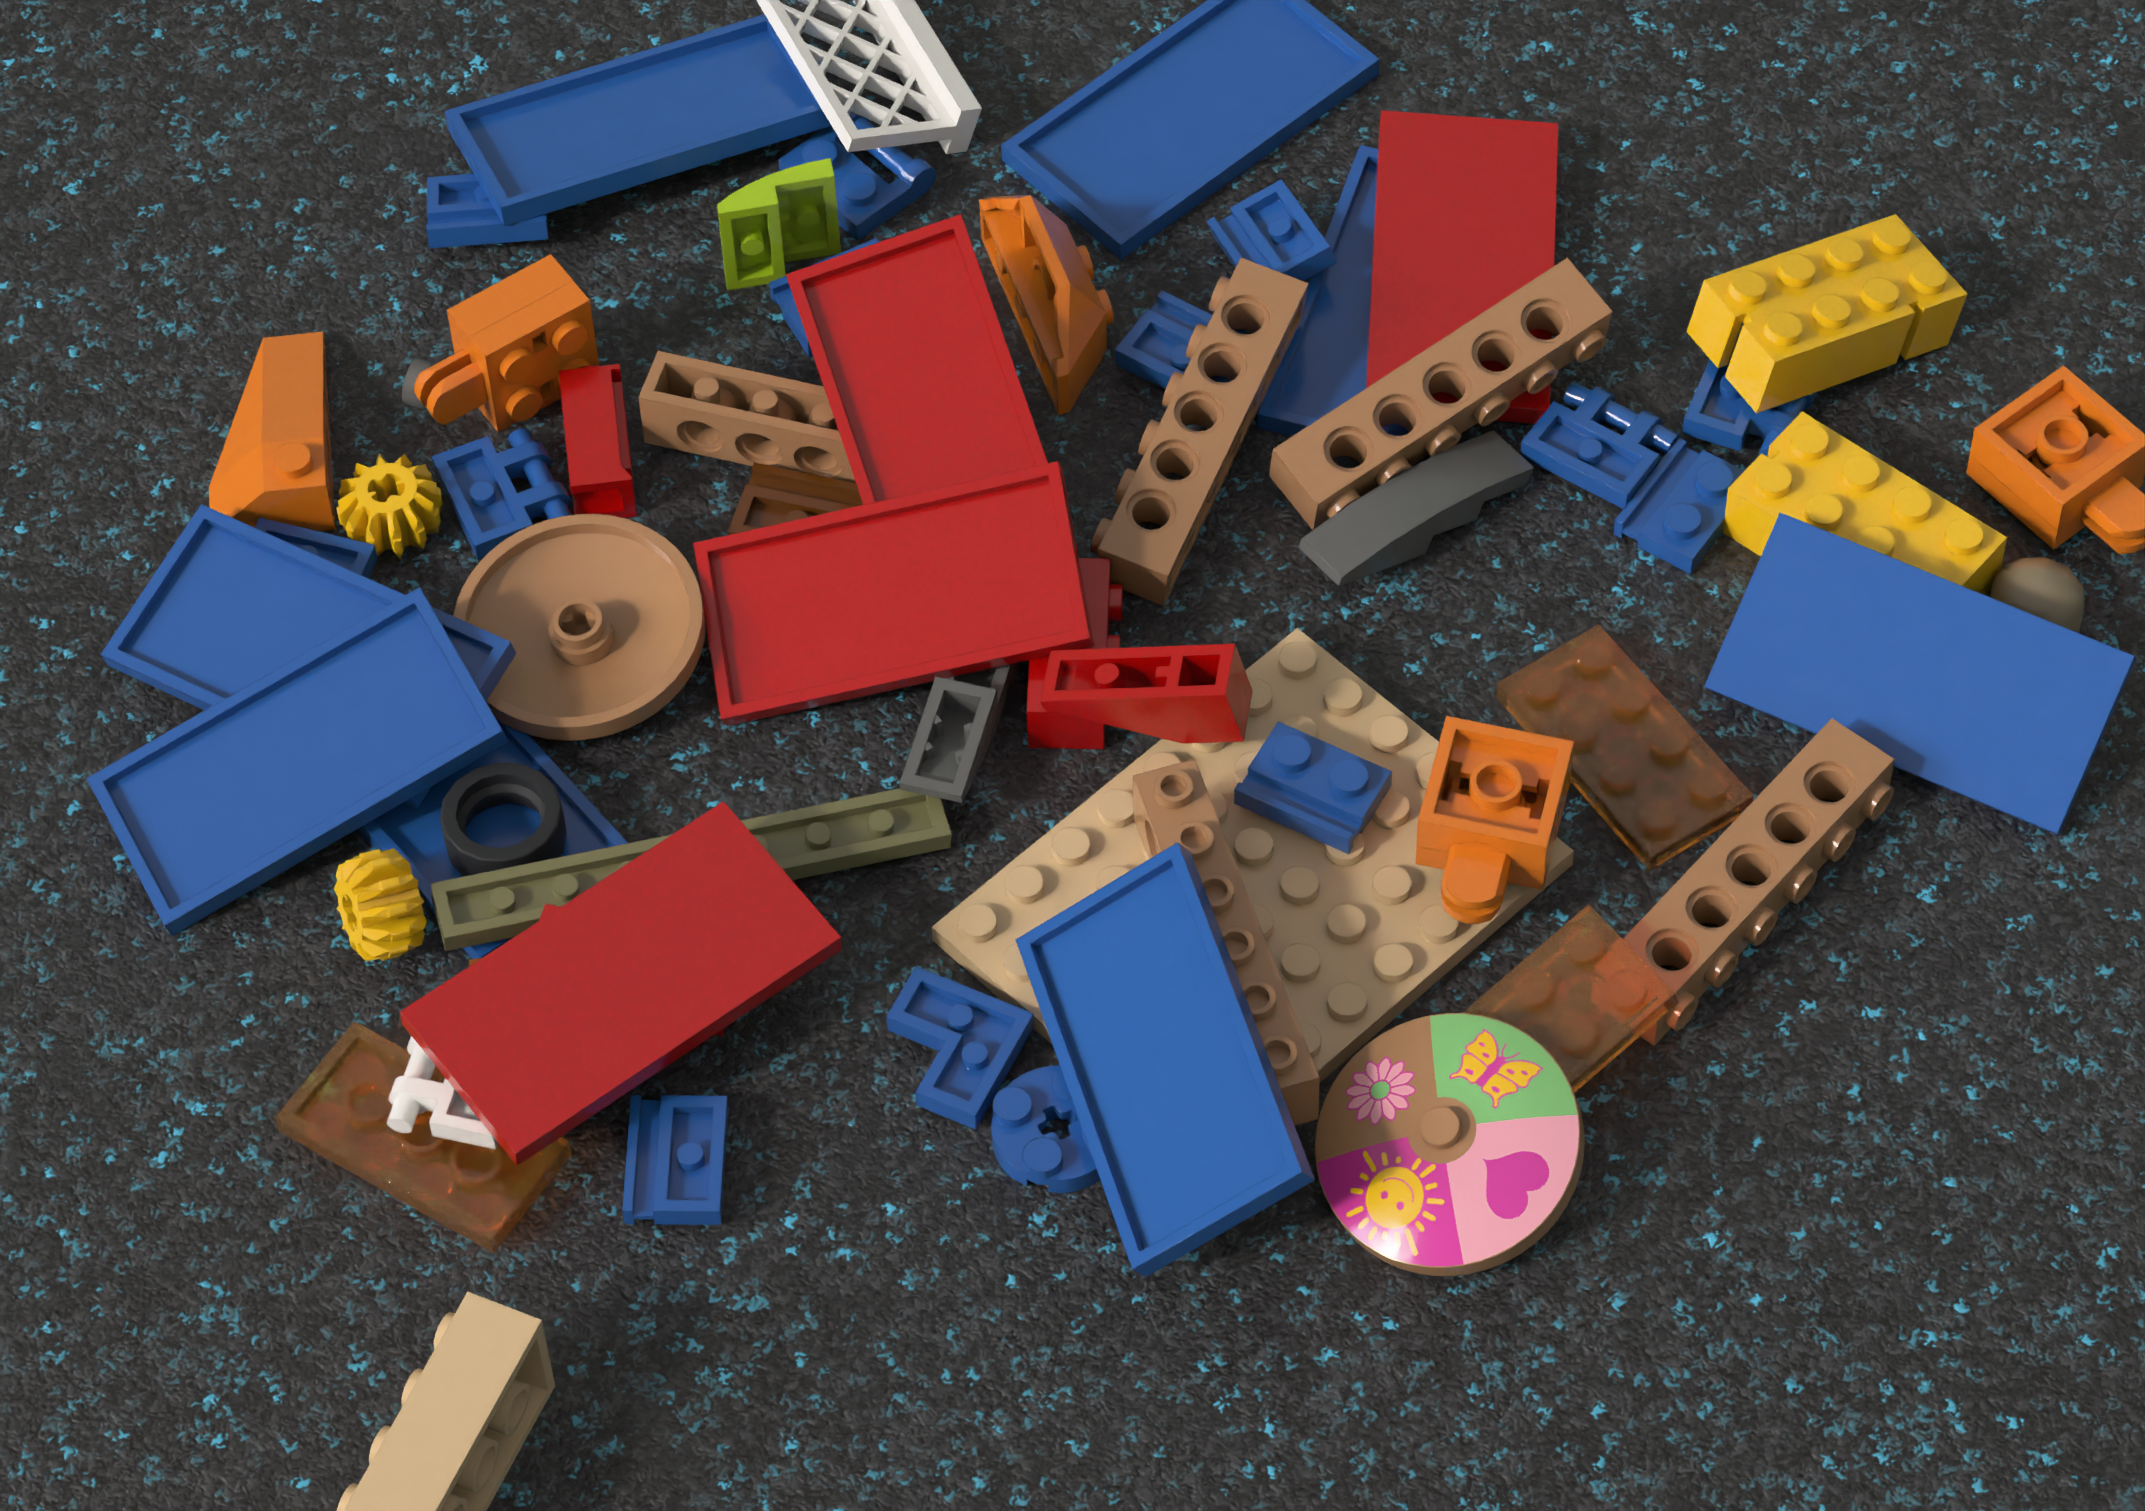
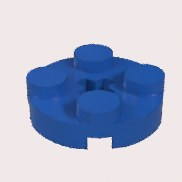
(1023, 1150)

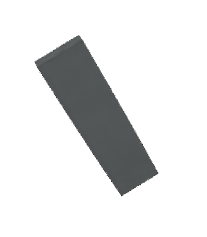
(1412, 507)
(957, 731)

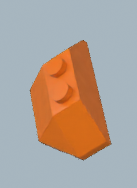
(1048, 292)

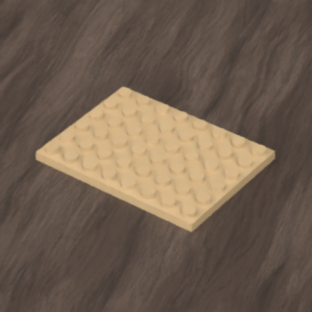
(1345, 930)

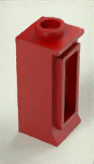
(597, 441)

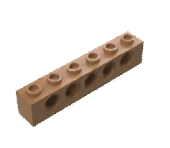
(1251, 300)
(1554, 302)
(741, 417)
(1830, 767)
(1174, 808)

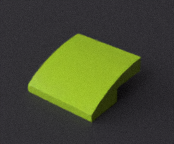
(778, 222)

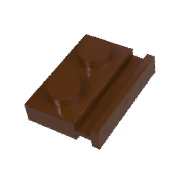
(788, 495)

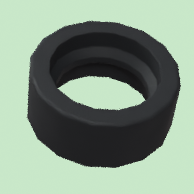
(495, 786)

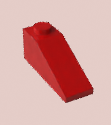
(1154, 691)

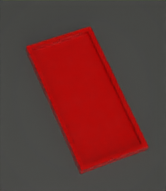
(1455, 231)
(915, 363)
(892, 594)
(620, 982)

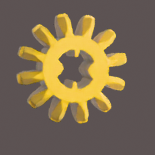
(390, 505)
(380, 904)

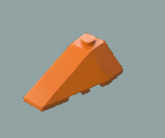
(280, 440)

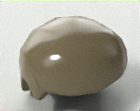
(2041, 589)

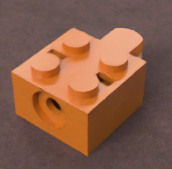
(511, 347)
(2064, 464)
(1491, 813)

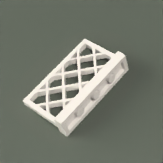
(905, 47)

